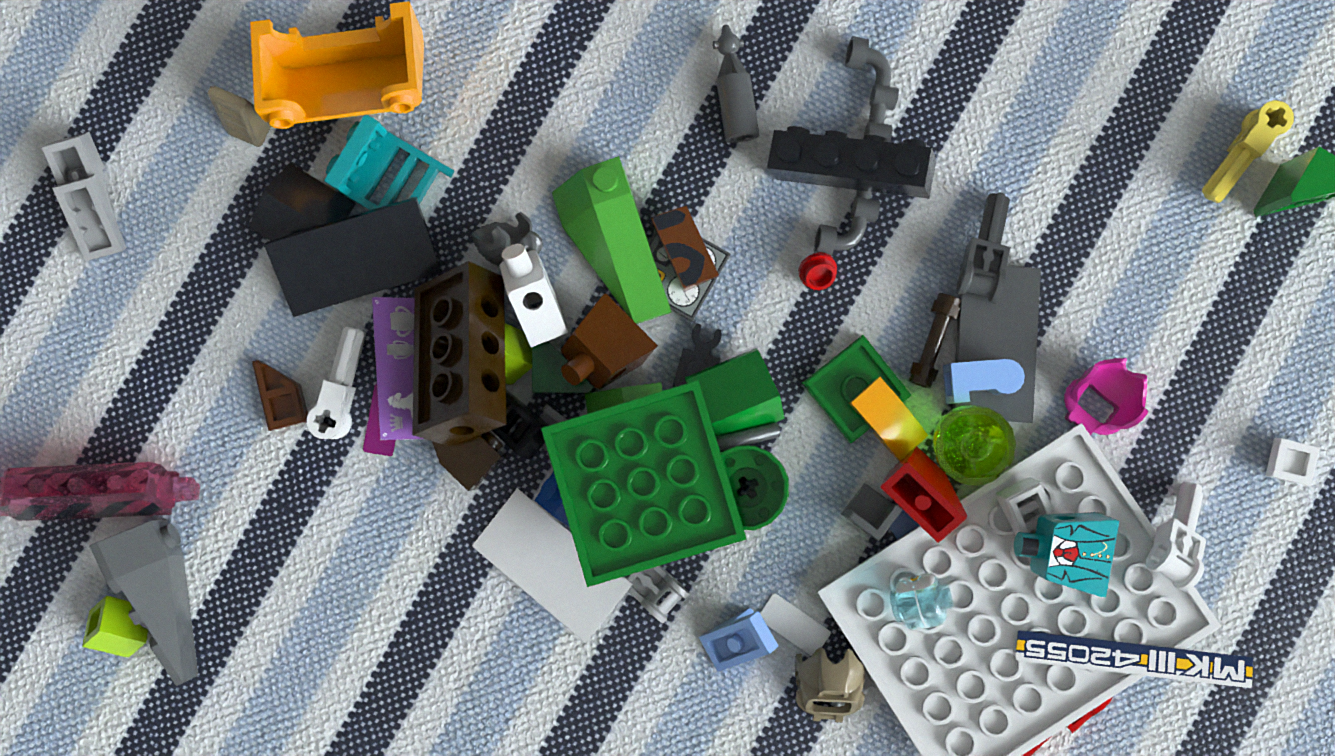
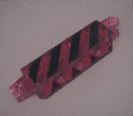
(93, 491)

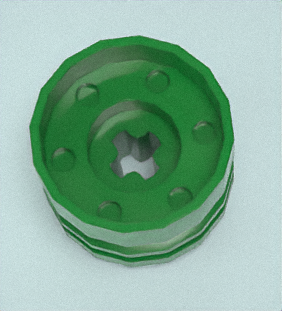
(772, 487)

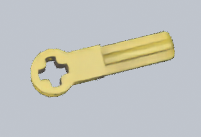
(1256, 135)

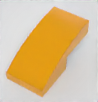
(889, 418)

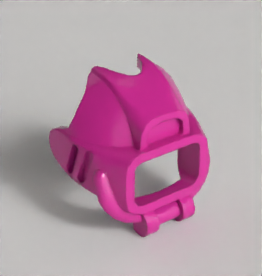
(1117, 386)

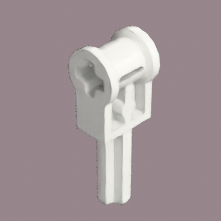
(337, 393)
(1177, 546)

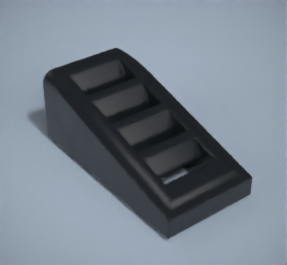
(528, 436)

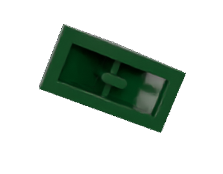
(547, 373)

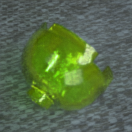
(973, 444)

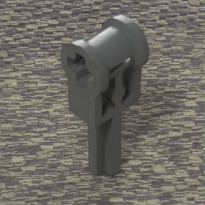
(984, 257)

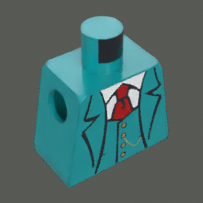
(1071, 549)

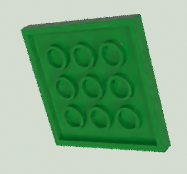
(643, 483)

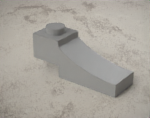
(84, 195)

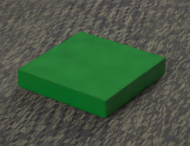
(844, 379)

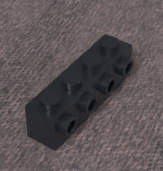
(852, 163)

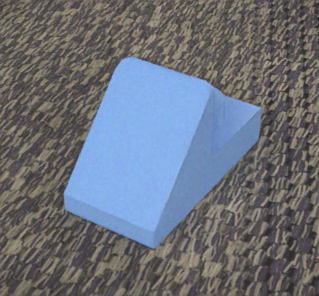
(738, 640)

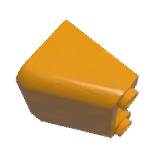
(339, 71)

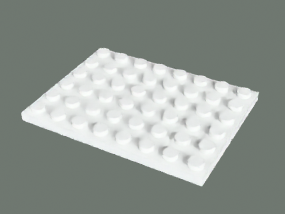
(960, 680)

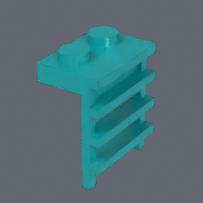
(367, 159)

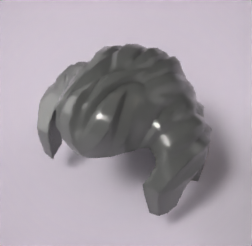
(497, 236)

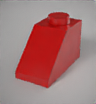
(925, 494)

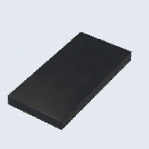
(353, 256)

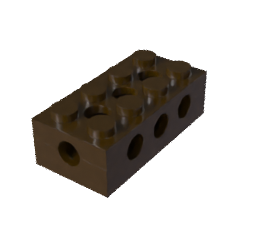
(459, 355)

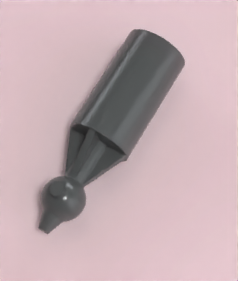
(735, 91)

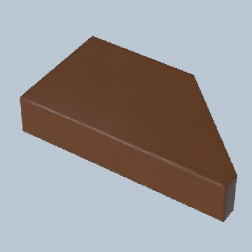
(280, 397)

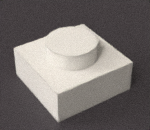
(1292, 461)

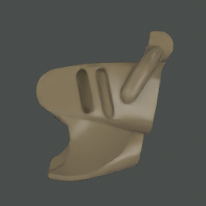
(829, 682)

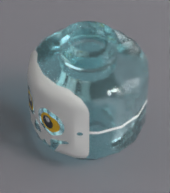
(921, 601)

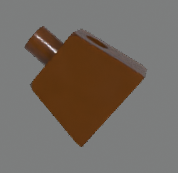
(605, 346)

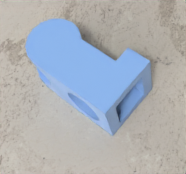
(995, 376)

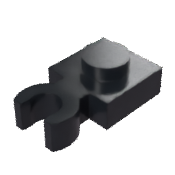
(699, 359)

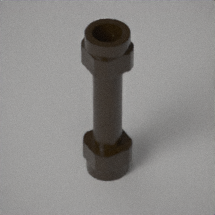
(944, 308)

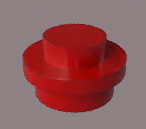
(818, 271)

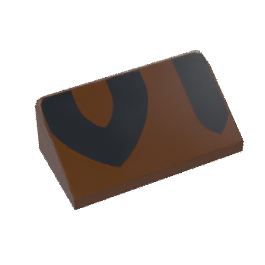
(684, 248)

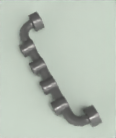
(882, 98)

